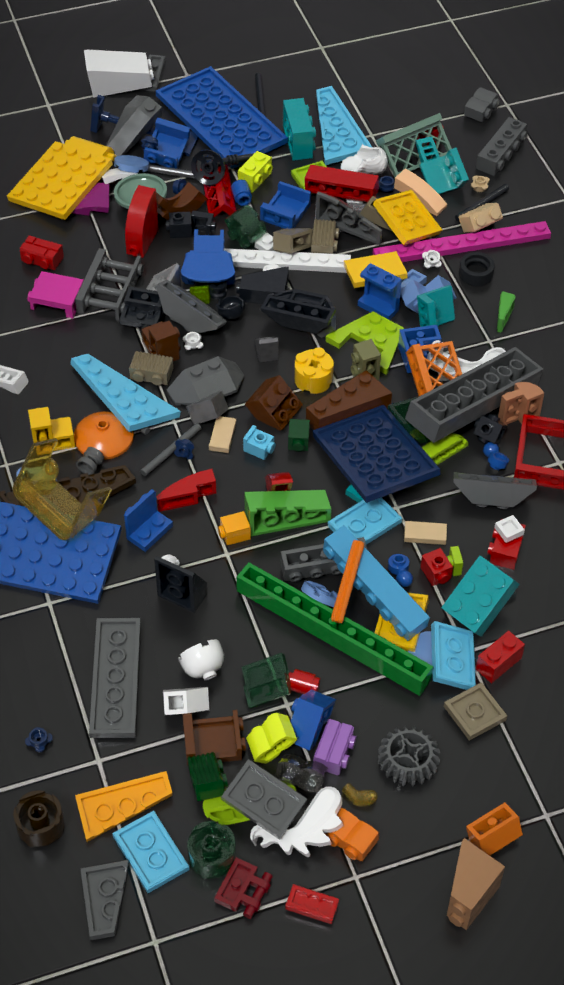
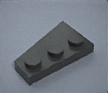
(103, 897)

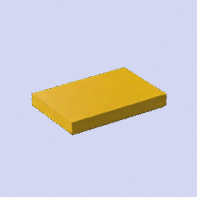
(387, 261)
(386, 629)

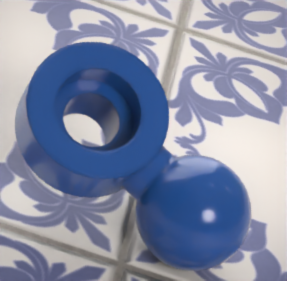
(495, 458)
(399, 565)

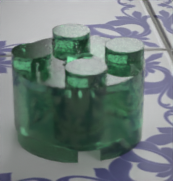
(245, 226)
(210, 862)

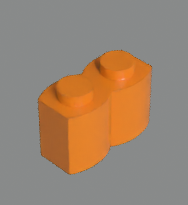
(354, 837)

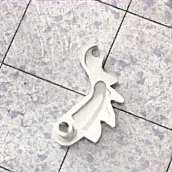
(464, 364)
(317, 819)

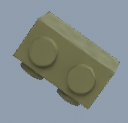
(366, 357)

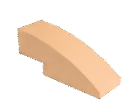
(427, 195)

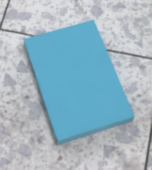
(367, 519)
(453, 655)
(150, 851)

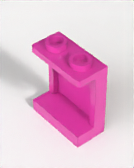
(55, 292)

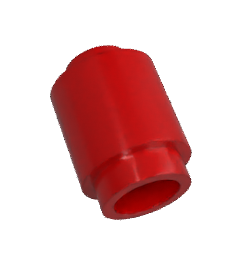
(303, 681)

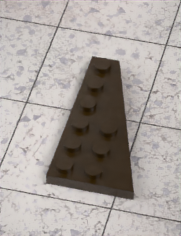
(116, 478)

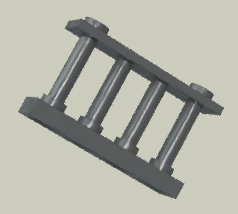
(96, 274)

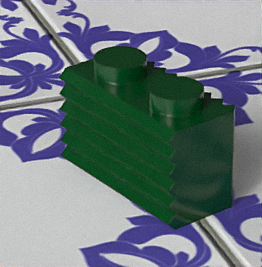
(207, 776)

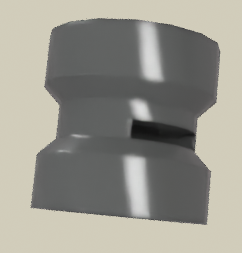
(90, 461)

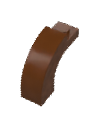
(187, 200)

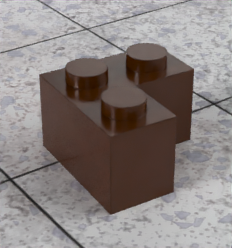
(162, 339)

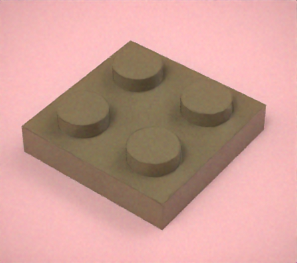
(475, 711)

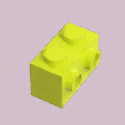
(256, 170)

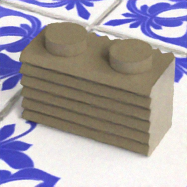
(324, 237)
(151, 368)

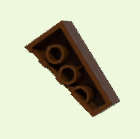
(349, 399)

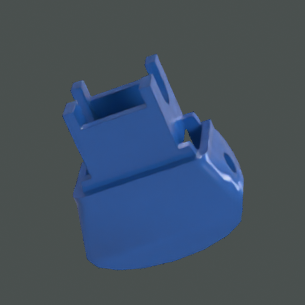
(208, 261)

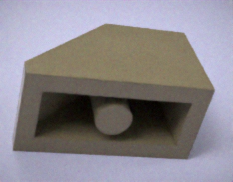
(292, 239)

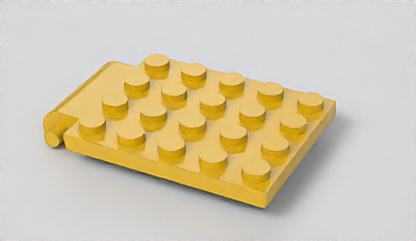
(63, 177)

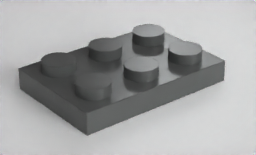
(264, 799)

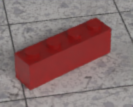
(341, 183)

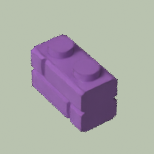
(334, 746)

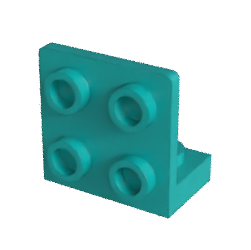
(445, 172)
(436, 306)

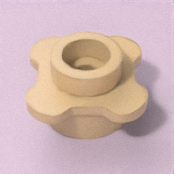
(480, 183)

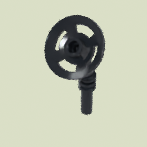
(212, 165)

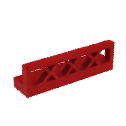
(223, 194)

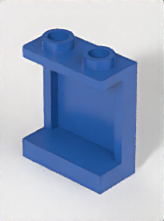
(171, 143)
(286, 206)
(380, 291)

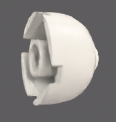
(202, 660)

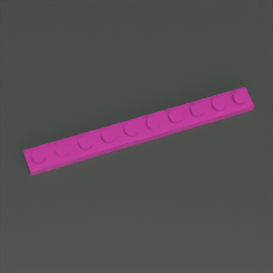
(470, 241)

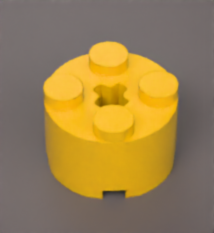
(313, 370)

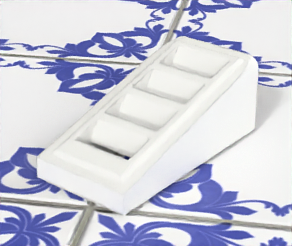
(14, 379)

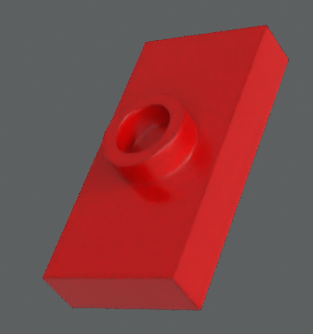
(312, 904)

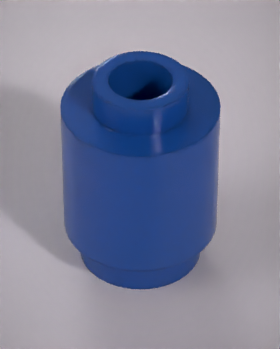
(241, 192)

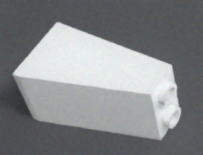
(117, 71)

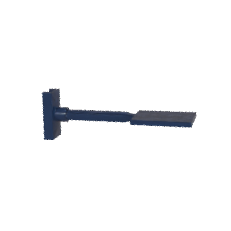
(100, 115)

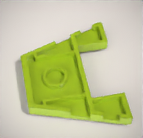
(371, 326)

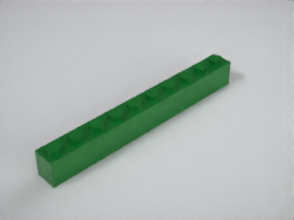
(347, 637)

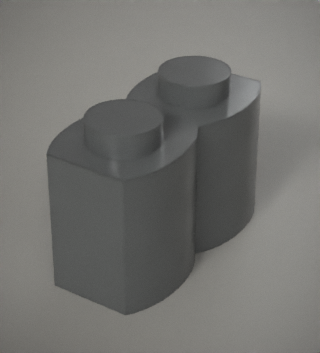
(481, 104)

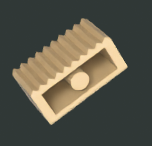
(480, 217)

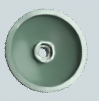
(126, 187)

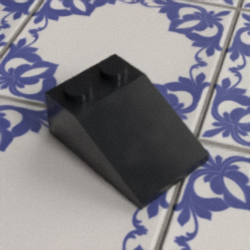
(179, 585)

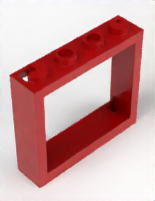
(544, 476)

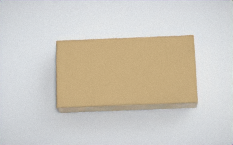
(222, 434)
(425, 532)

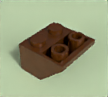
(274, 403)

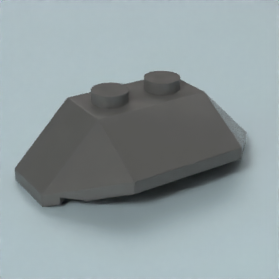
(187, 309)
(204, 380)
(494, 490)

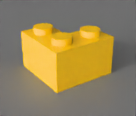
(46, 429)

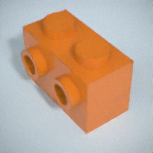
(495, 829)

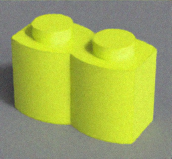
(271, 738)

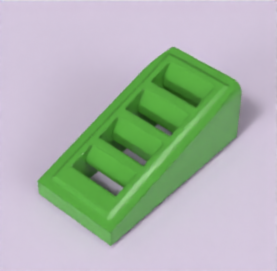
(506, 307)

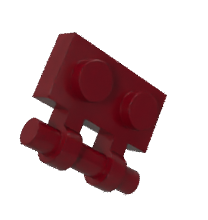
(237, 882)

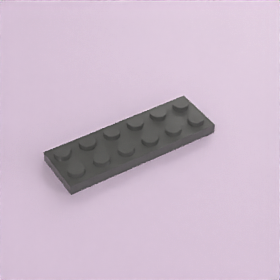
(115, 678)

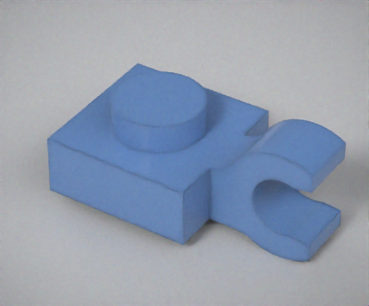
(413, 274)

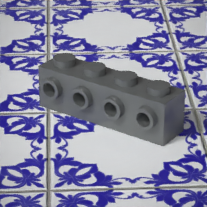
(501, 146)
(307, 563)

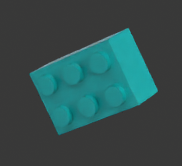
(298, 128)
(480, 596)

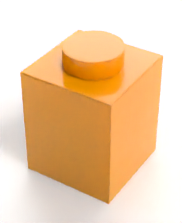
(234, 528)

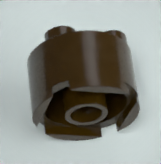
(38, 818)

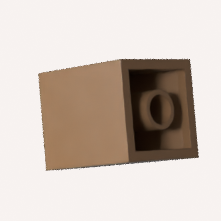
(474, 884)

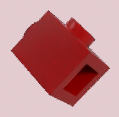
(436, 567)

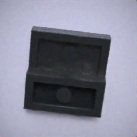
(141, 308)

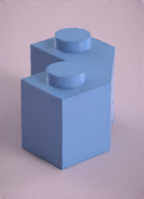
(413, 288)

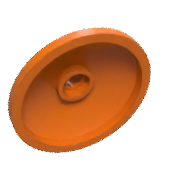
(104, 433)

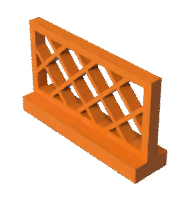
(420, 370)

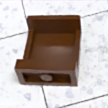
(214, 735)

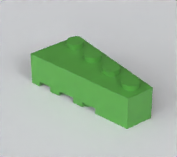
(285, 510)

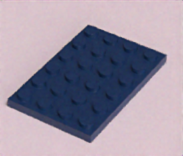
(376, 453)

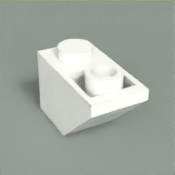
(185, 700)

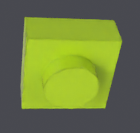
(456, 560)

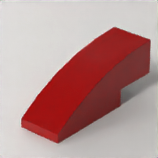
(279, 481)
(187, 490)

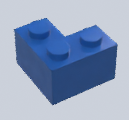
(418, 335)
(309, 715)

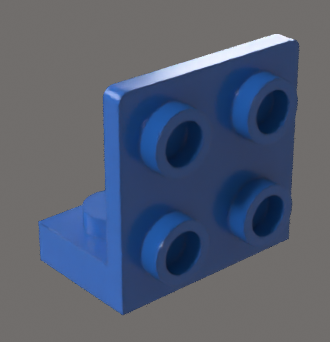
(144, 523)

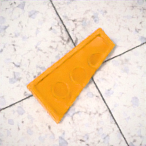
(117, 803)

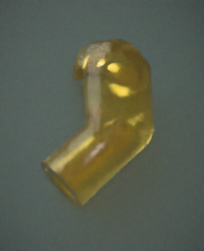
(359, 798)

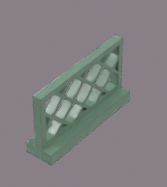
(407, 133)

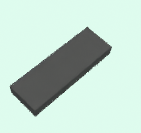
(157, 67)

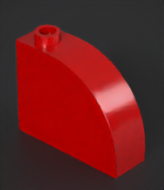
(141, 221)

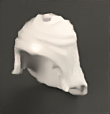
(367, 160)

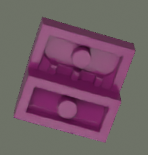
(95, 200)

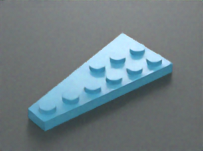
(338, 129)
(125, 399)

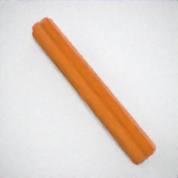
(347, 581)

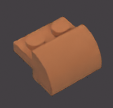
(525, 399)

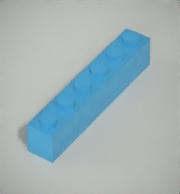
(378, 586)

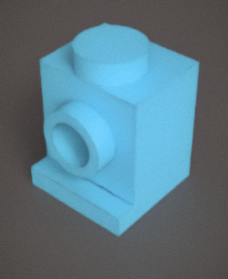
(258, 443)

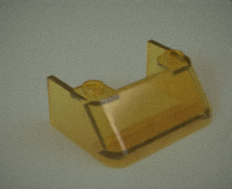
(48, 500)

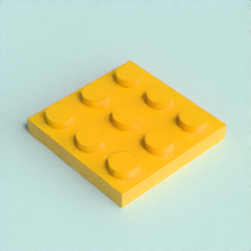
(407, 217)

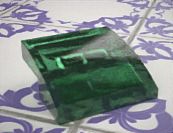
(266, 680)

